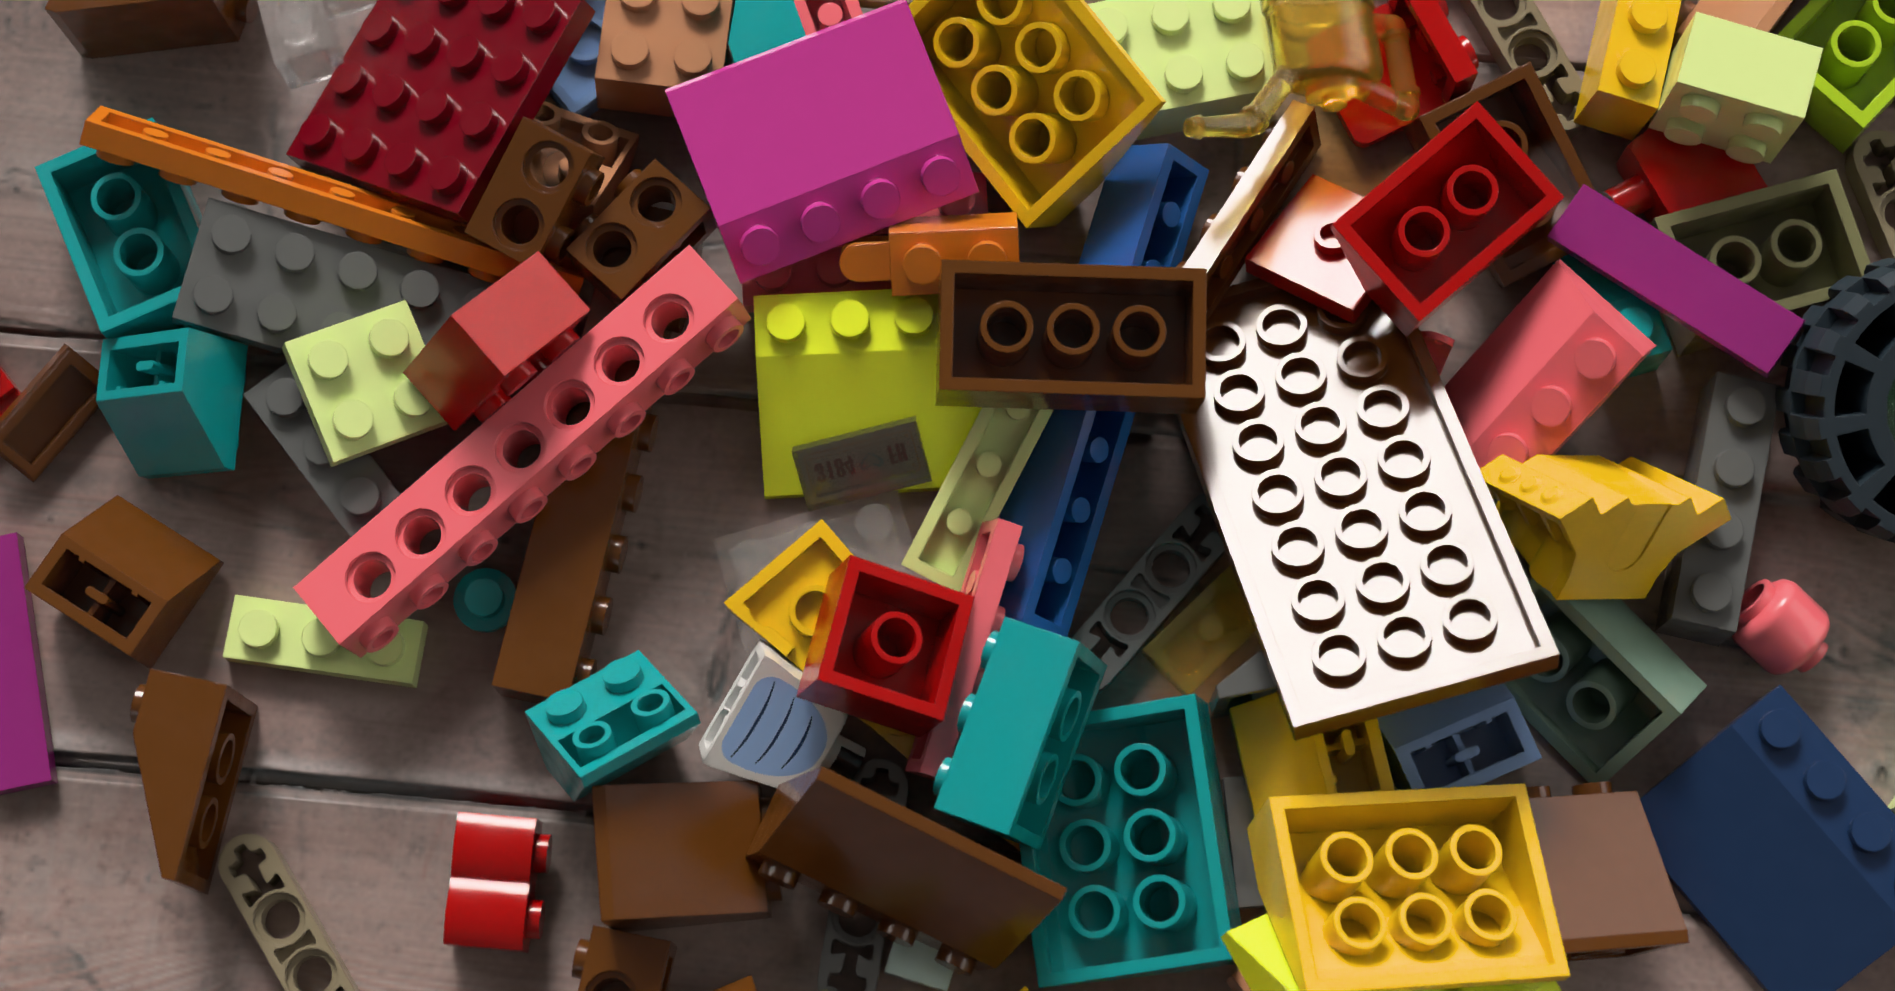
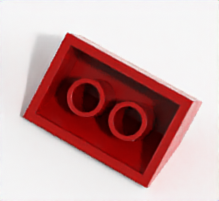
(1443, 218)

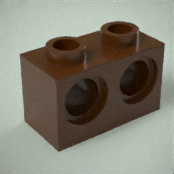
(521, 185)
(625, 226)

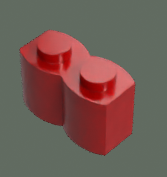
(495, 882)

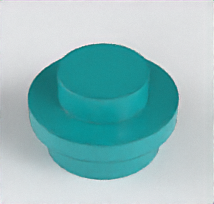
(484, 600)

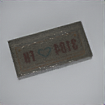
(862, 463)

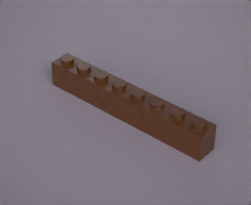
(576, 547)

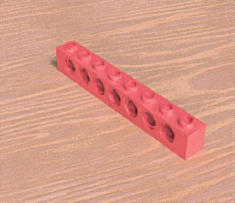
(489, 456)

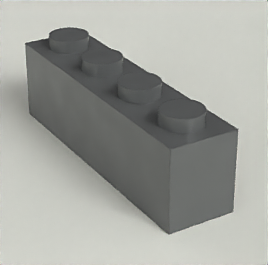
(1730, 460)

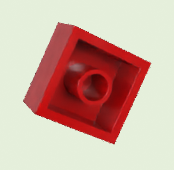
(498, 342)
(885, 646)

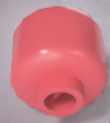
(1782, 627)

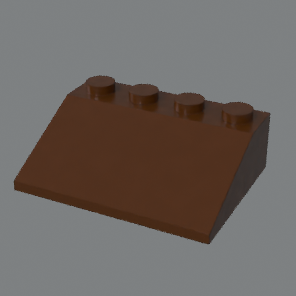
(899, 871)

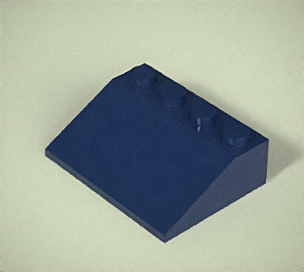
(1780, 848)

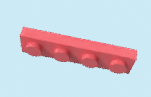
(992, 563)

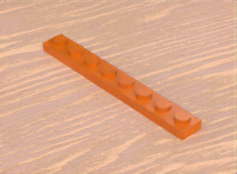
(302, 194)

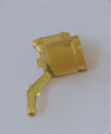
(1329, 57)

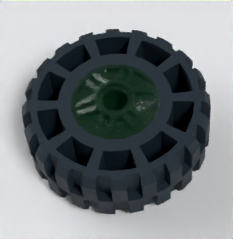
(1843, 401)

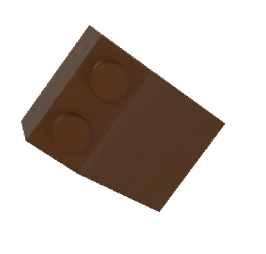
(1528, 117)
(190, 760)

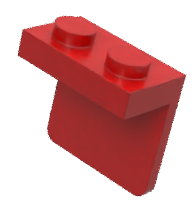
(1441, 64)

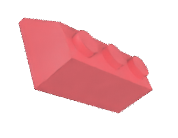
(1544, 369)

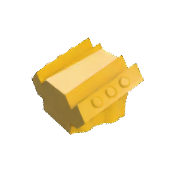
(1598, 523)

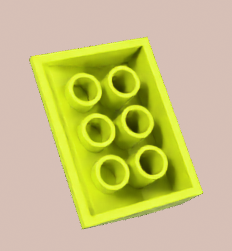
(846, 366)

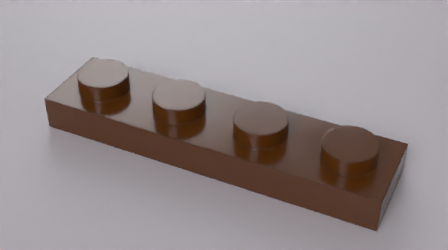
(1255, 199)

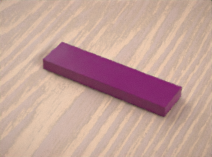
(1676, 281)
(25, 729)

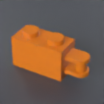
(916, 247)

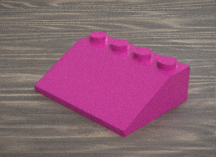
(822, 140)

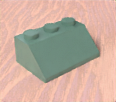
(1610, 686)

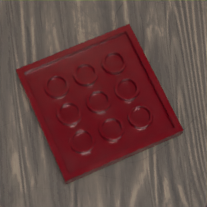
(437, 96)

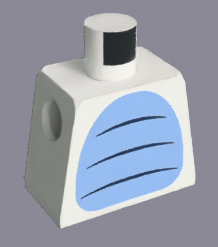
(770, 732)

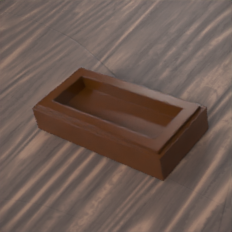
(48, 413)

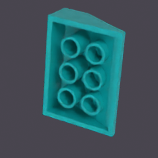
(1138, 850)

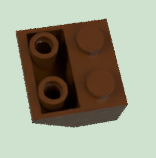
(125, 578)

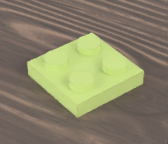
(358, 385)

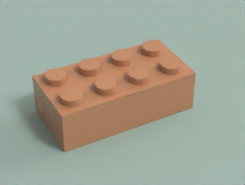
(656, 47)

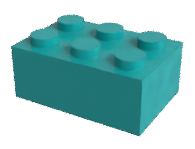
(125, 237)
(1019, 732)

